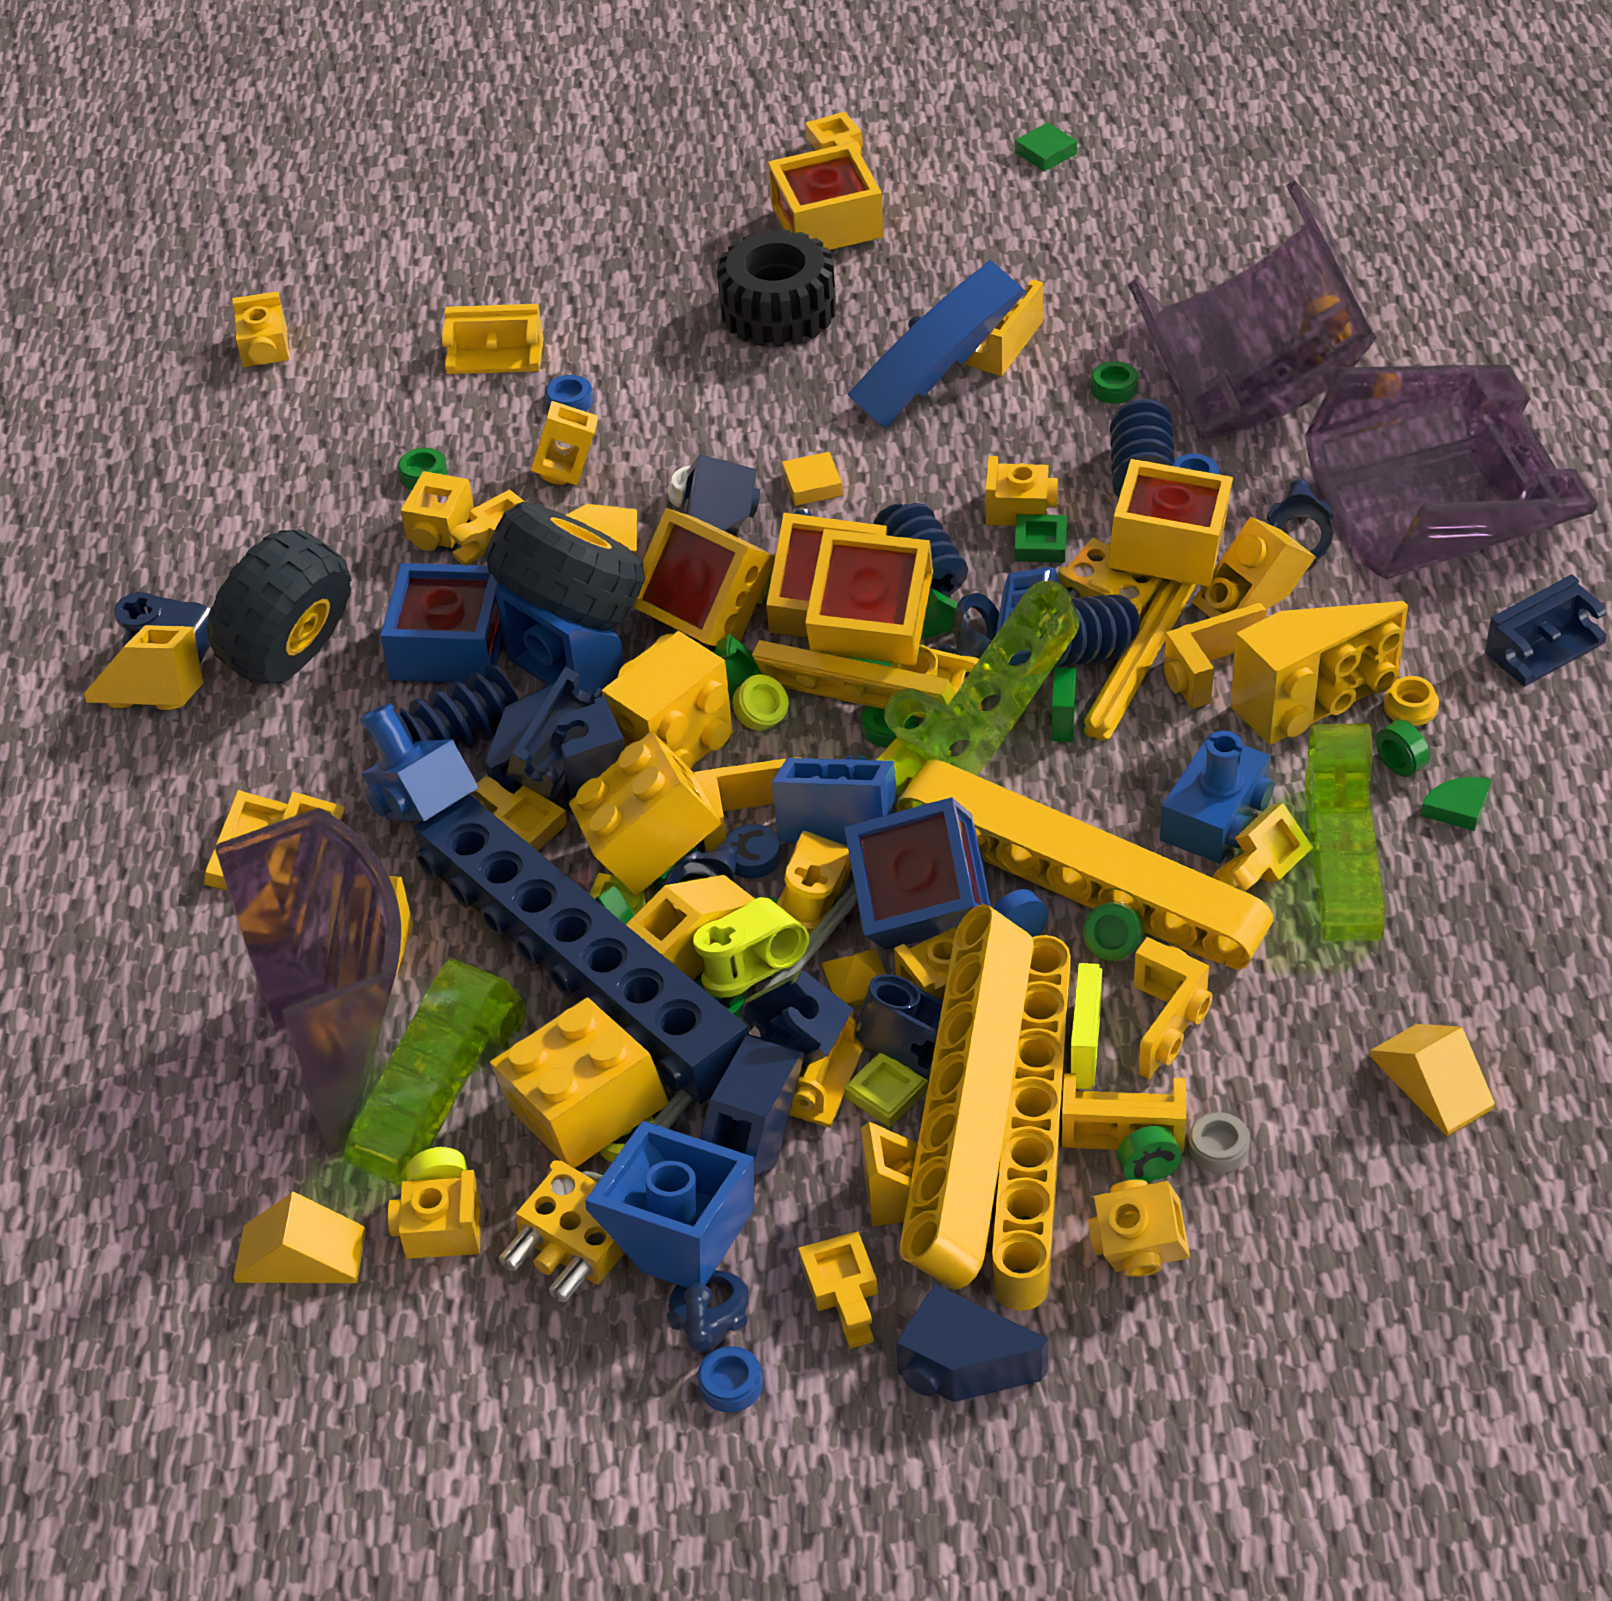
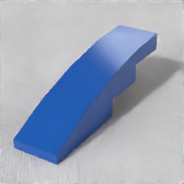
(936, 341)

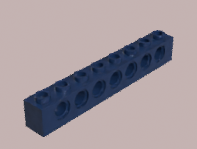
(581, 944)

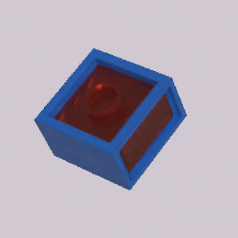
(441, 623)
(916, 872)

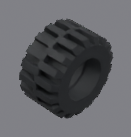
(776, 287)

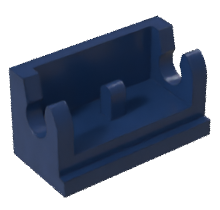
(1545, 631)
(594, 752)
(538, 755)
(798, 1015)

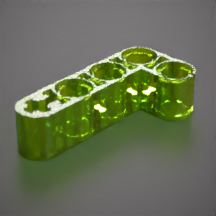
(989, 677)
(1344, 832)
(431, 1067)

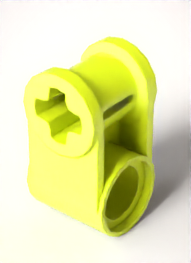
(749, 943)

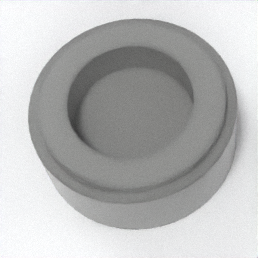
(1218, 1142)

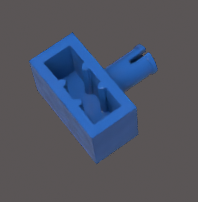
(413, 777)
(830, 795)
(1216, 797)

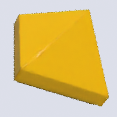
(852, 974)

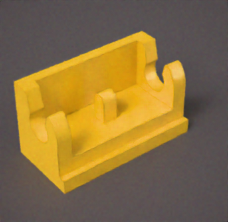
(1011, 333)
(492, 338)
(1107, 1118)

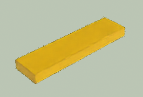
(844, 677)

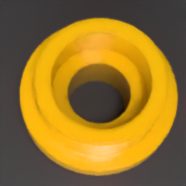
(1411, 700)

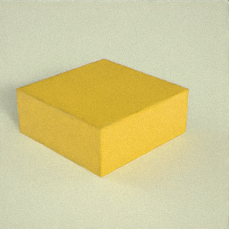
(812, 478)

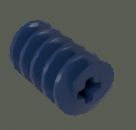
(1141, 433)
(919, 522)
(1104, 630)
(462, 708)

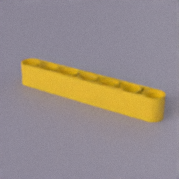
(1099, 867)
(967, 1099)
(1033, 1140)

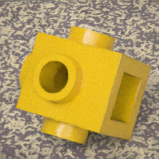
(1139, 1227)

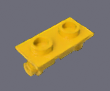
(823, 1082)

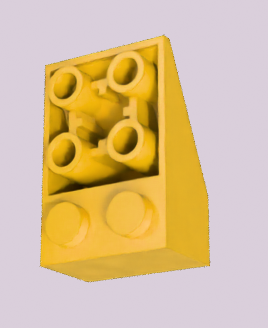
(1314, 664)

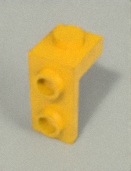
(1196, 644)
(736, 789)
(1183, 985)

